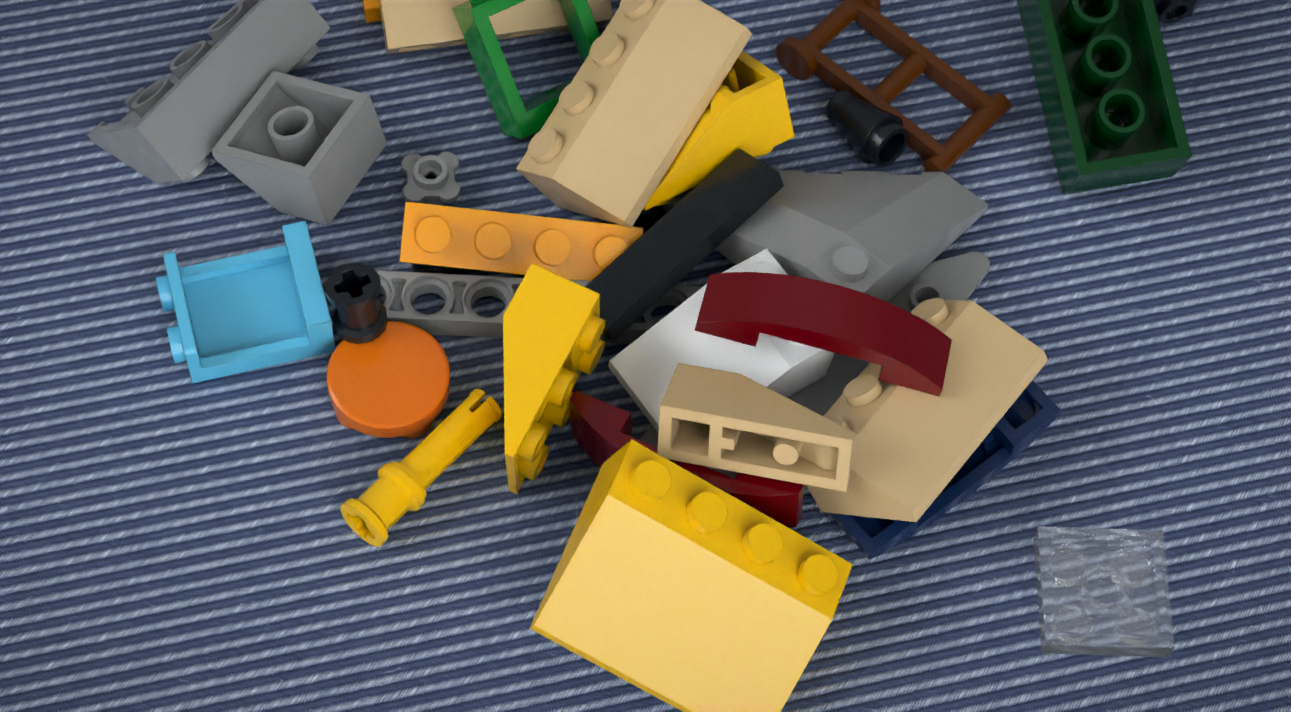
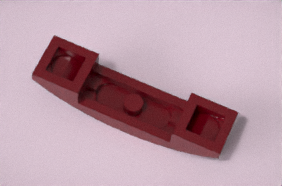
(827, 318)
(606, 429)

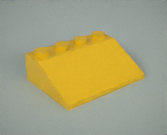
(689, 589)

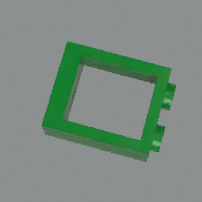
(517, 117)

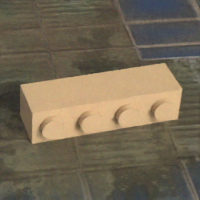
(432, 23)

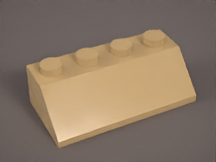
(632, 107)
(917, 441)

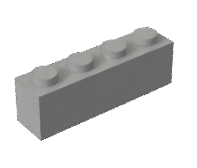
(187, 114)

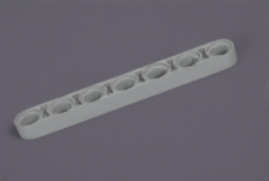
(463, 290)

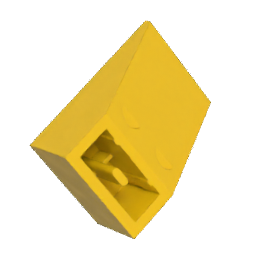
(744, 114)
(547, 342)

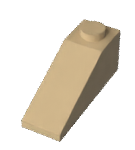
(749, 429)

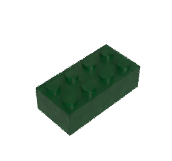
(1105, 91)

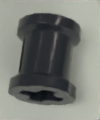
(358, 312)

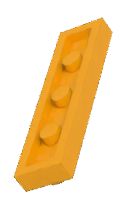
(510, 241)

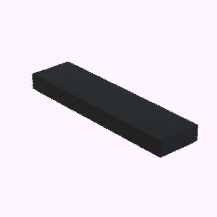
(682, 239)

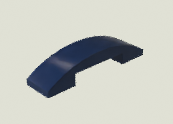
(1010, 436)

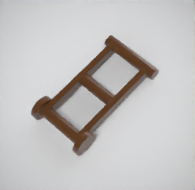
(804, 58)

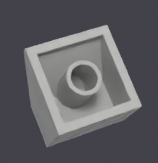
(303, 145)

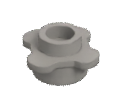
(431, 191)

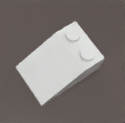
(651, 359)

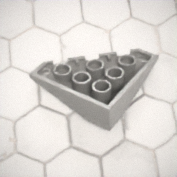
(856, 226)

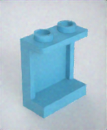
(247, 309)

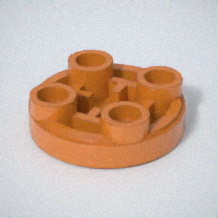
(390, 383)

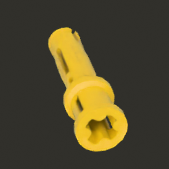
(404, 484)

